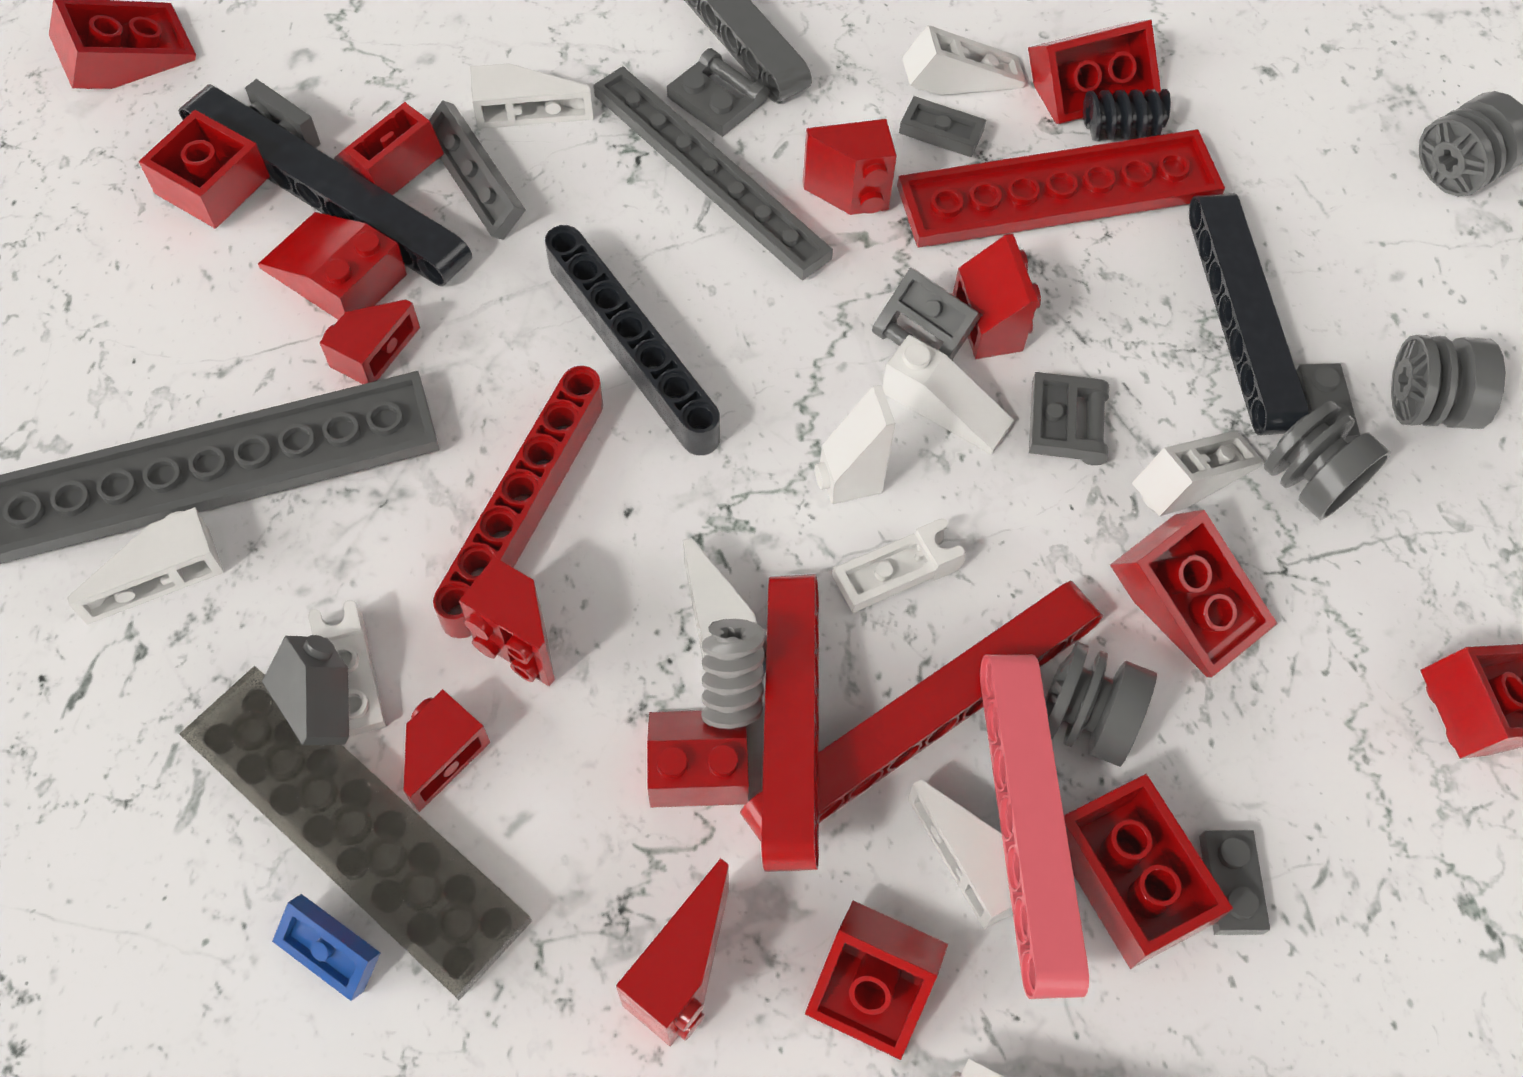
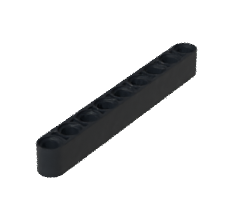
(337, 189)

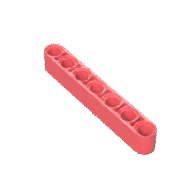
(1033, 829)

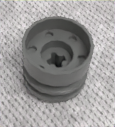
(1473, 144)
(1448, 381)
(1322, 456)
(1100, 704)

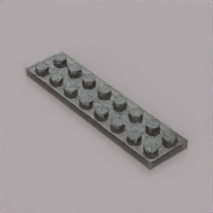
(360, 836)

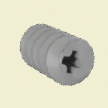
(733, 673)

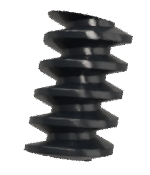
(1126, 112)

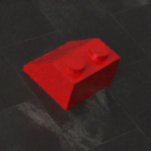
(851, 165)
(695, 762)
(876, 979)

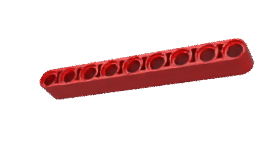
(939, 701)

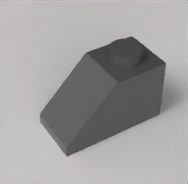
(311, 689)

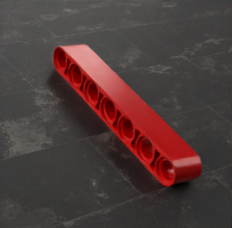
(524, 478)
(791, 726)

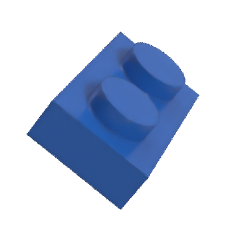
(326, 947)

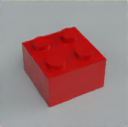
(204, 168)

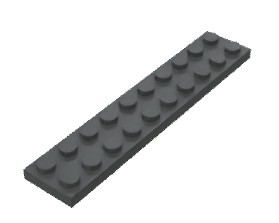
(213, 465)

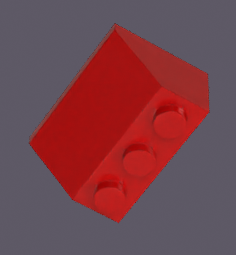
(1096, 61)

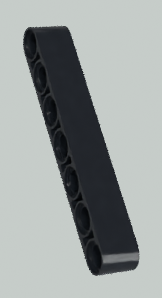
(594, 291)
(1247, 314)

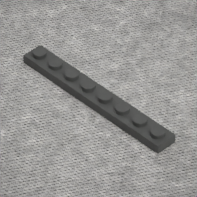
(714, 173)

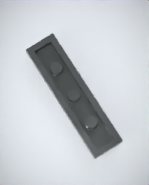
(475, 172)

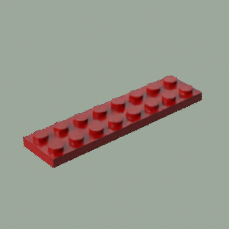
(1057, 187)

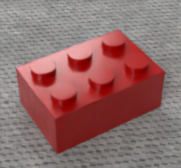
(1141, 871)

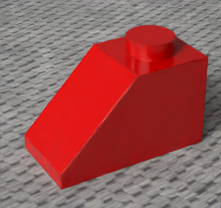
(369, 339)
(438, 747)

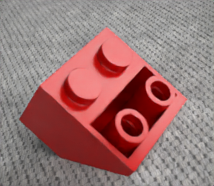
(393, 149)
(1001, 290)
(508, 621)

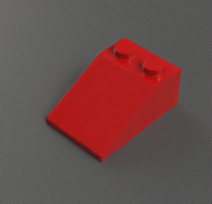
(116, 41)
(336, 263)
(1195, 591)
(1479, 698)
(673, 973)

